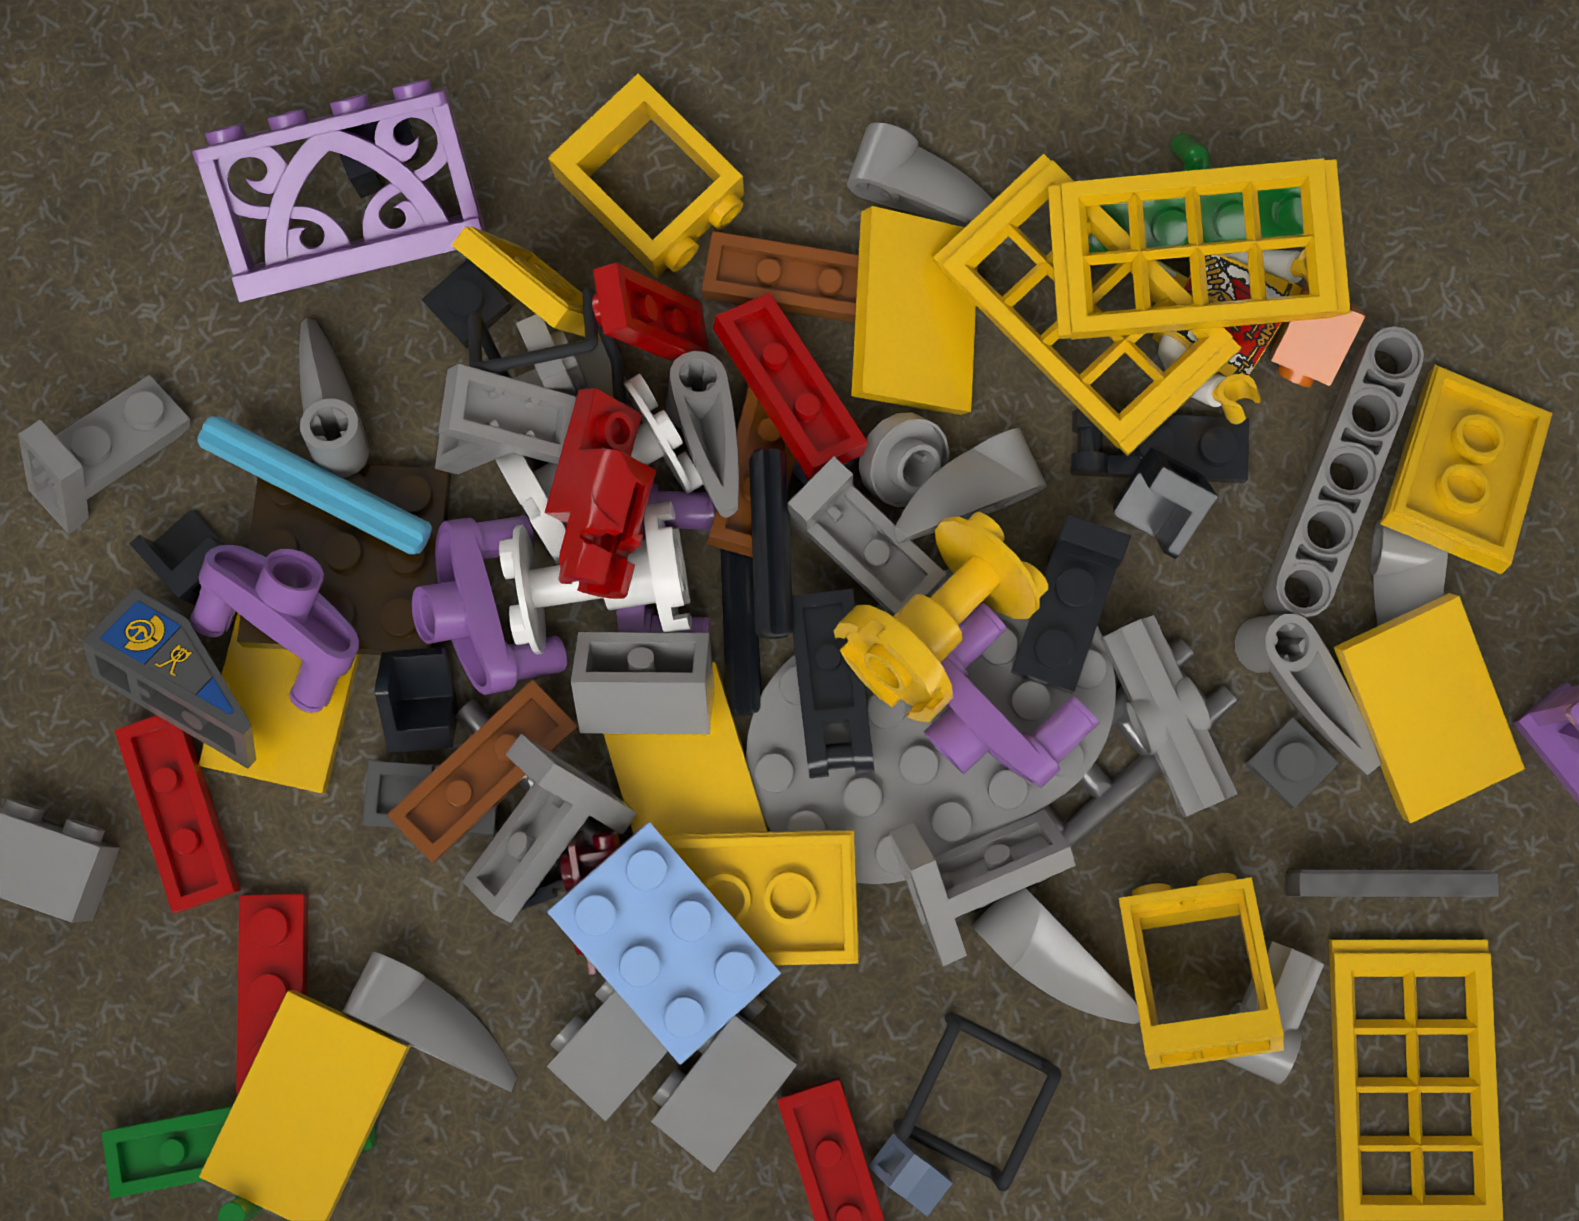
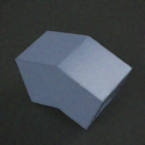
(910, 1174)

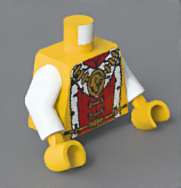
(1230, 281)

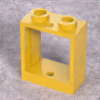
(606, 134)
(1210, 1037)

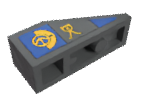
(160, 663)

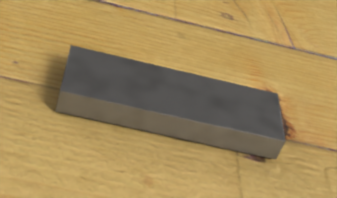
(1392, 883)

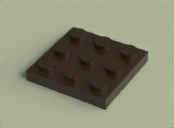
(362, 574)

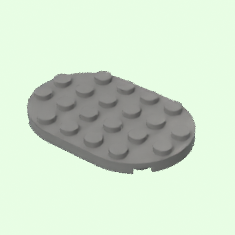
(910, 773)

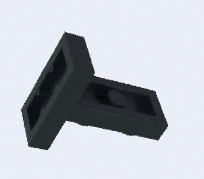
(1069, 611)

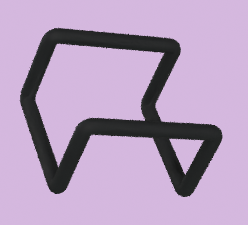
(480, 337)
(906, 1127)

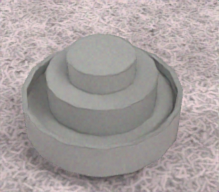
(902, 457)

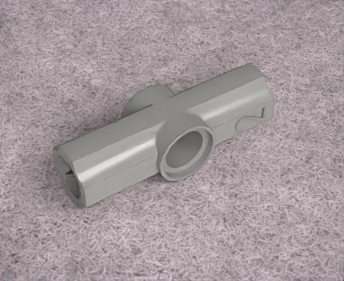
(1168, 716)

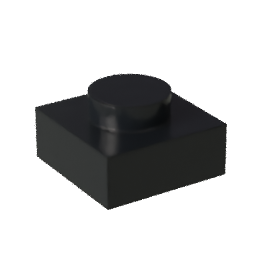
(461, 295)

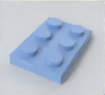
(664, 942)

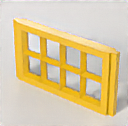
(1321, 238)
(1169, 387)
(1410, 960)

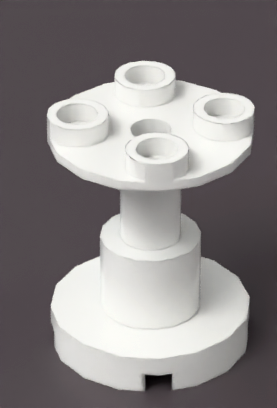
(653, 440)
(656, 579)

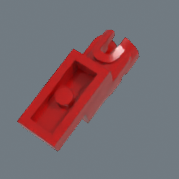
(600, 495)

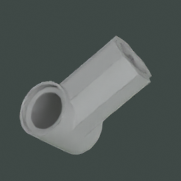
(1294, 982)

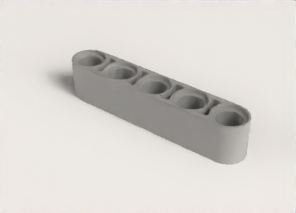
(1359, 451)

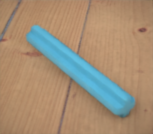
(314, 485)

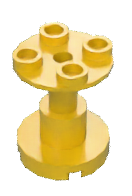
(904, 652)

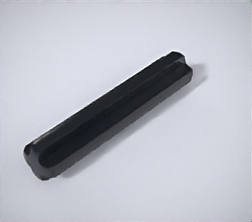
(771, 544)
(740, 638)

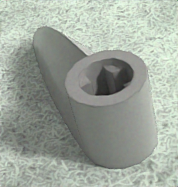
(909, 178)
(328, 407)
(706, 424)
(976, 481)
(1404, 572)
(1310, 679)
(1052, 958)
(427, 1018)

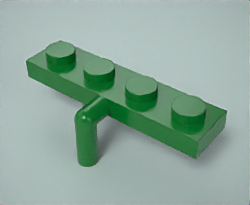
(1221, 213)
(171, 1155)

